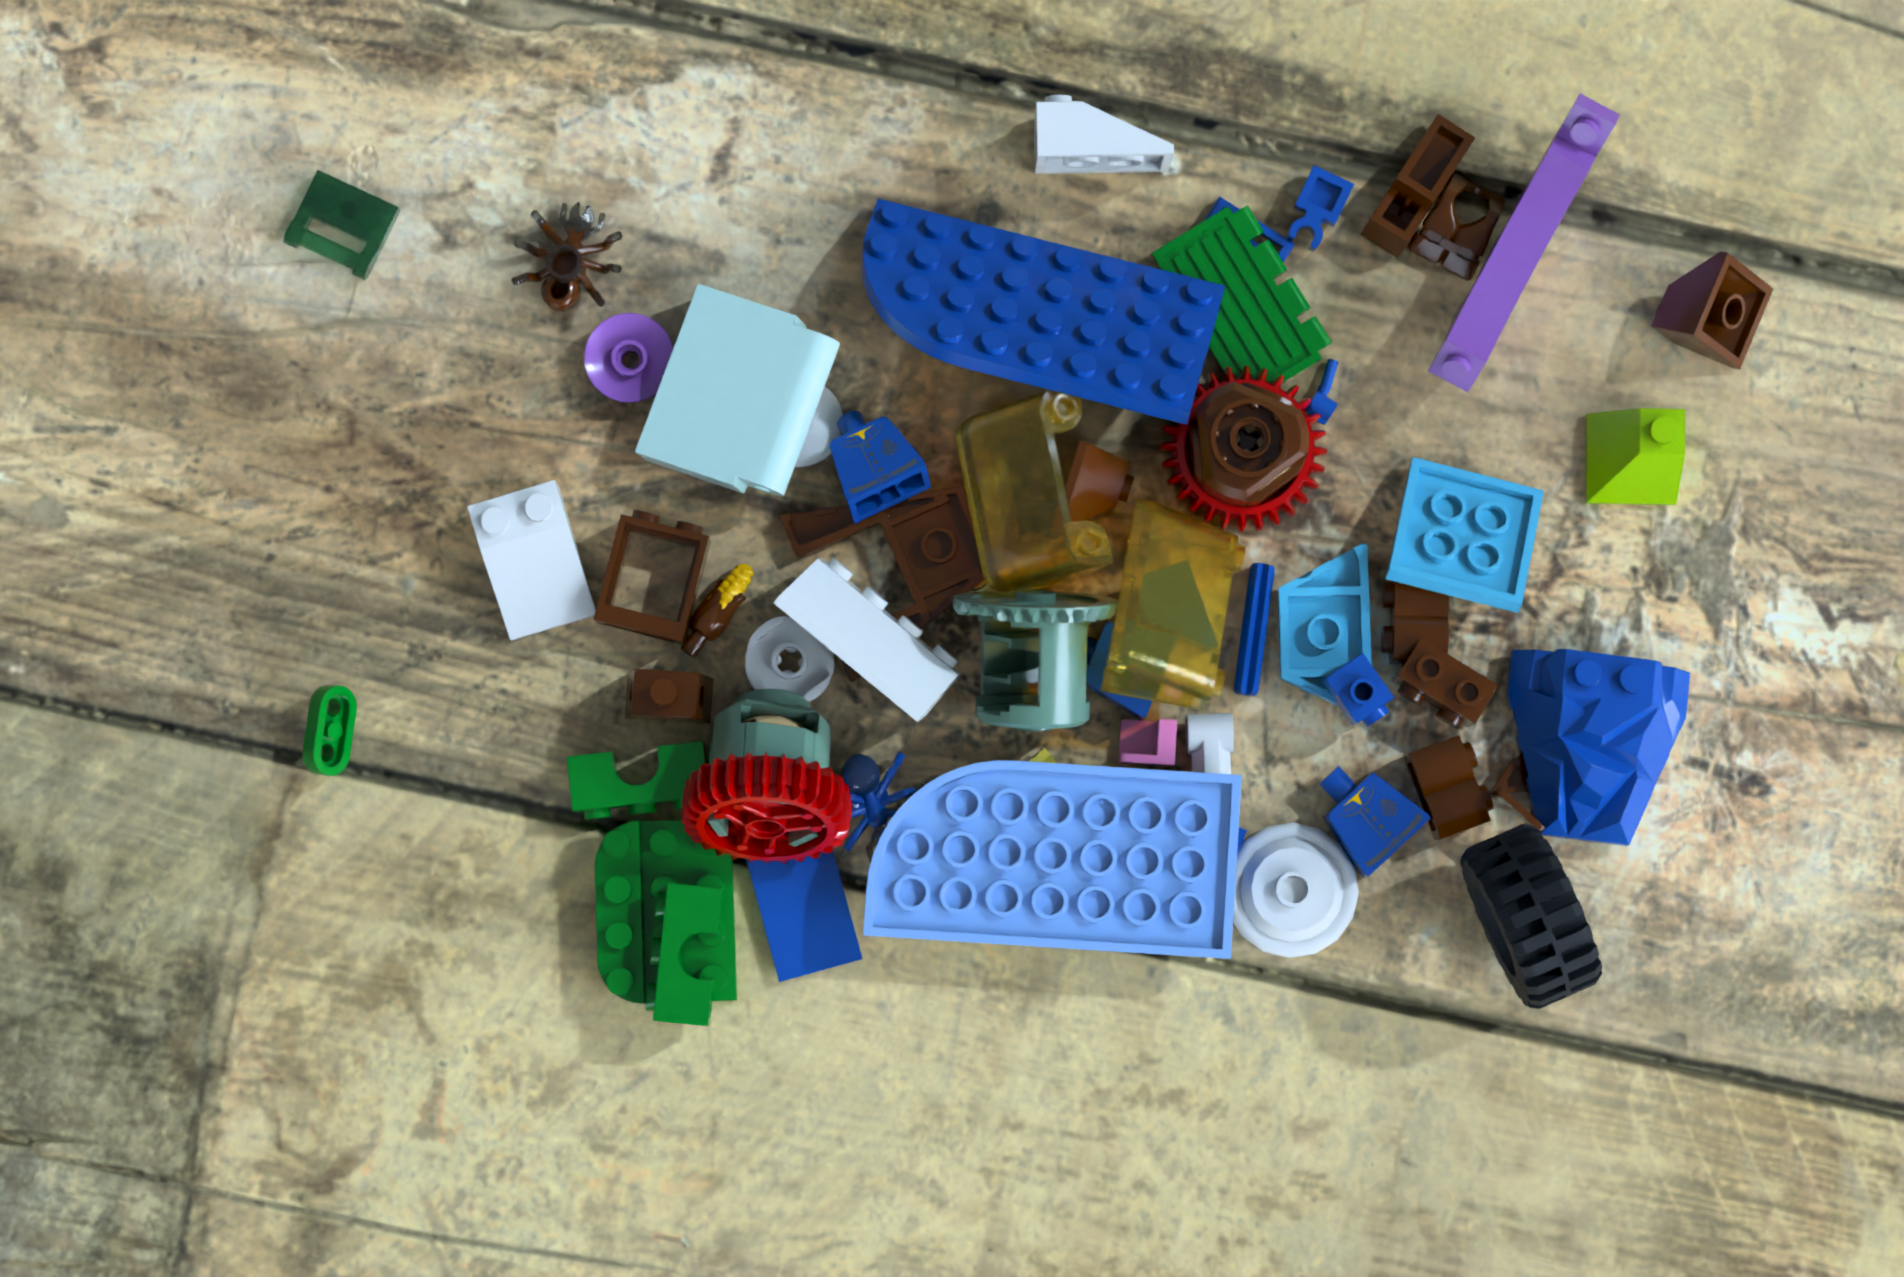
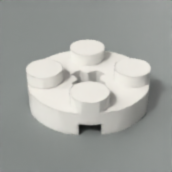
(763, 658)

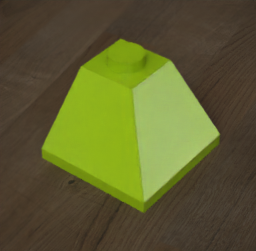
(1634, 456)

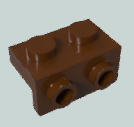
(1445, 684)

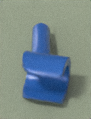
(1320, 402)

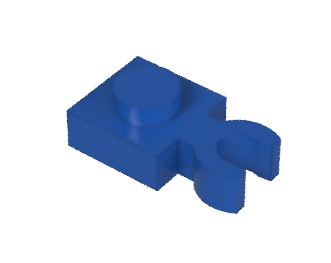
(1320, 201)

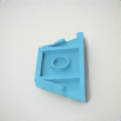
(1324, 621)

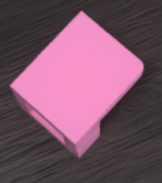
(1147, 743)

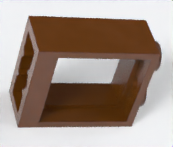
(641, 623)

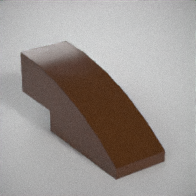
(1417, 186)

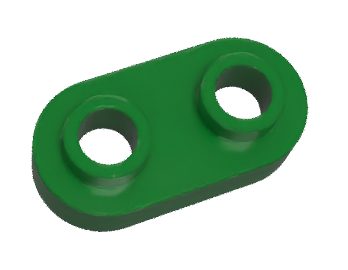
(329, 730)

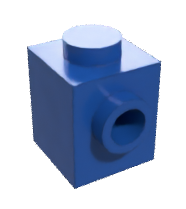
(1359, 691)

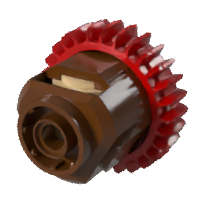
(1244, 450)

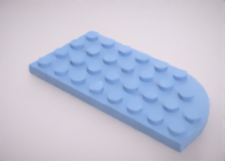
(1062, 859)

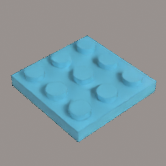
(1465, 535)

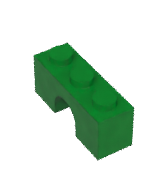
(598, 787)
(684, 913)

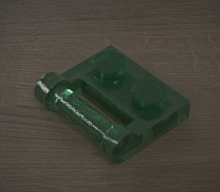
(347, 211)

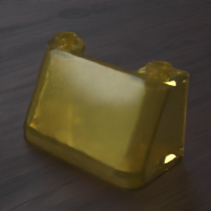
(1021, 495)
(1171, 608)

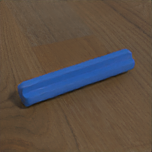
(1254, 629)

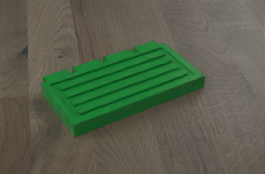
(1256, 317)

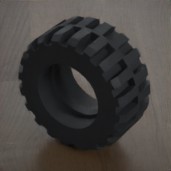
(1531, 916)

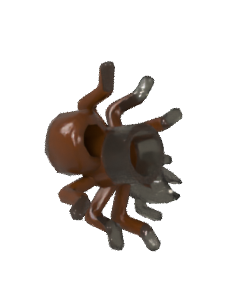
(565, 262)

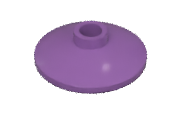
(615, 339)

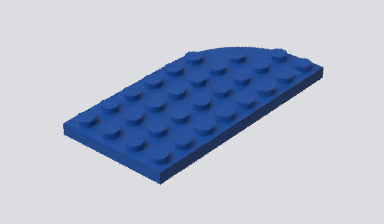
(1040, 310)

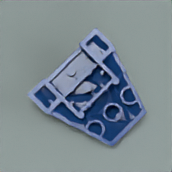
(1593, 737)

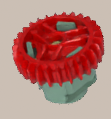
(768, 783)

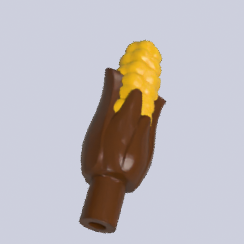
(717, 609)

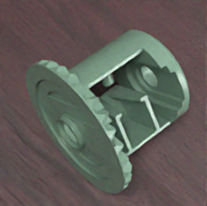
(1019, 657)

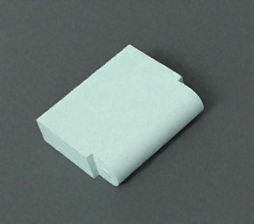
(737, 394)

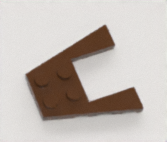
(928, 537)

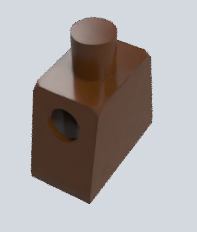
(668, 696)

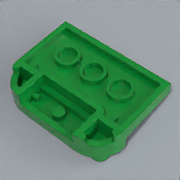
(629, 872)

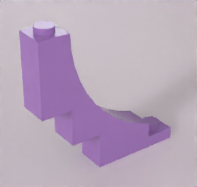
(1522, 242)

